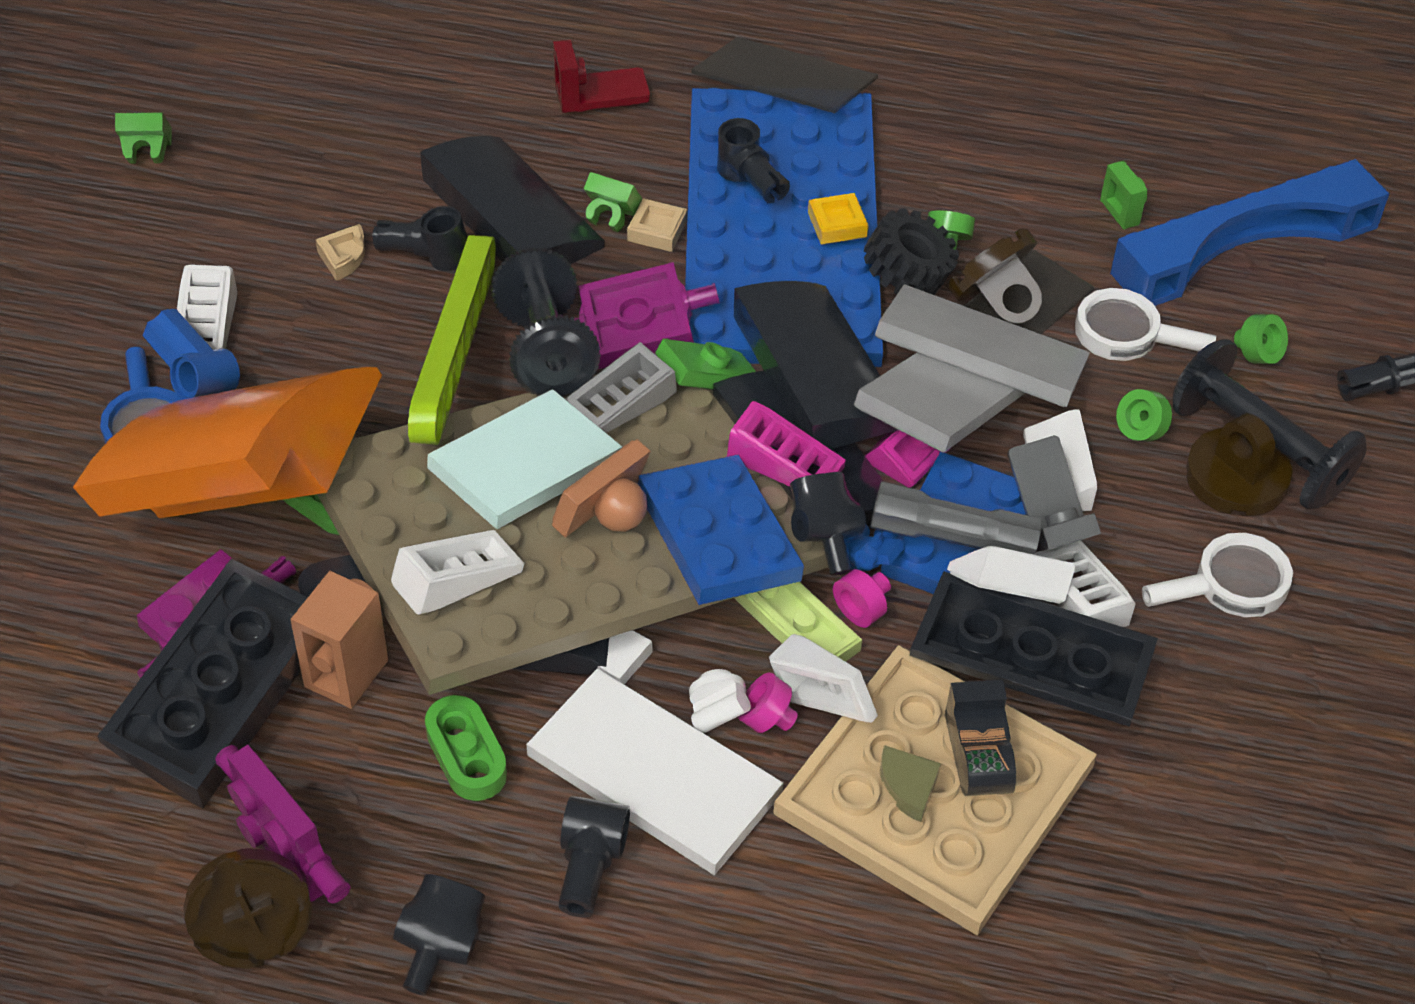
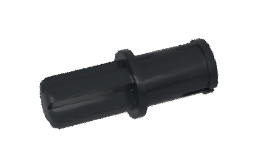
(1384, 375)

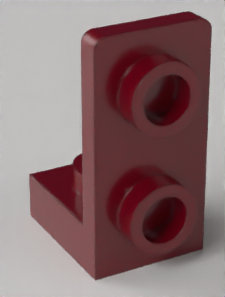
(594, 90)

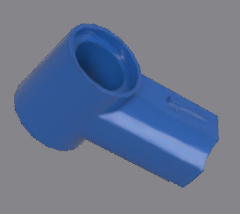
(193, 364)

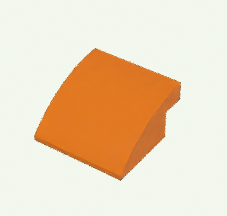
(231, 447)

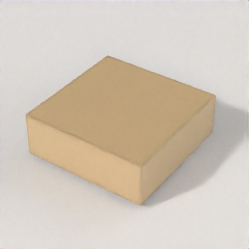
(657, 225)

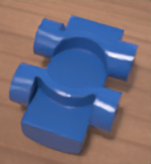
(869, 552)

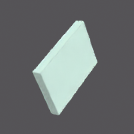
(522, 458)

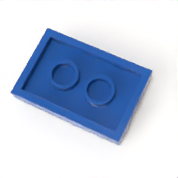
(959, 483)
(720, 529)

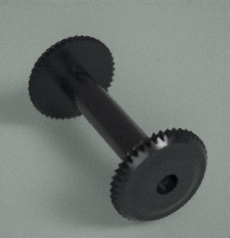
(553, 349)
(1208, 379)

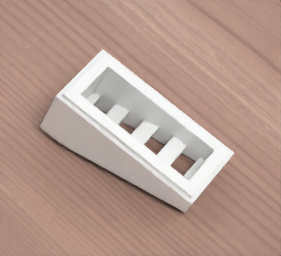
(208, 286)
(434, 575)
(1115, 604)
(822, 679)

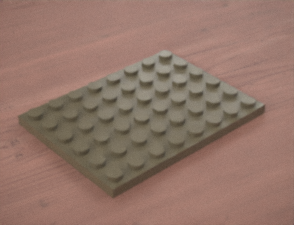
(570, 586)

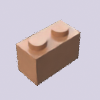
(340, 638)

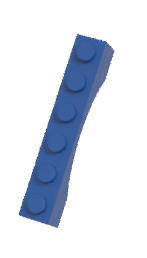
(1321, 205)

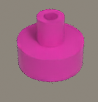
(862, 596)
(769, 704)

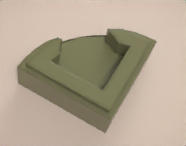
(909, 780)

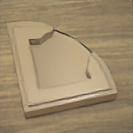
(342, 251)

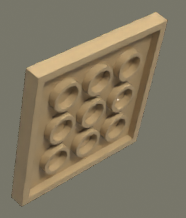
(965, 846)

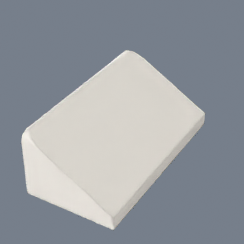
(1073, 439)
(1015, 573)

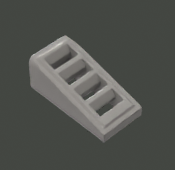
(634, 364)

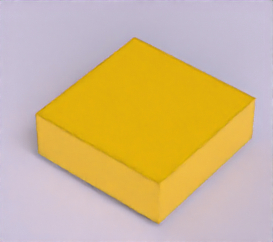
(837, 218)

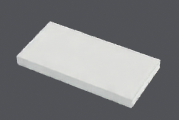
(668, 772)

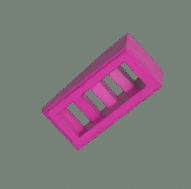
(763, 428)

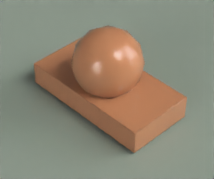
(607, 493)

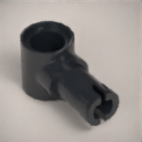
(743, 159)
(435, 235)
(591, 837)

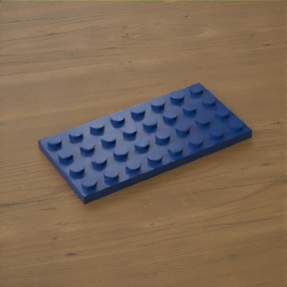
(746, 241)

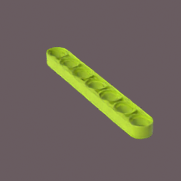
(451, 341)

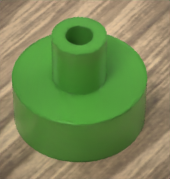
(958, 225)
(1262, 338)
(1144, 415)

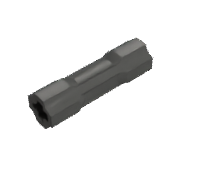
(916, 514)

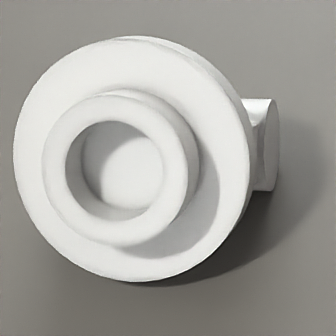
(717, 699)

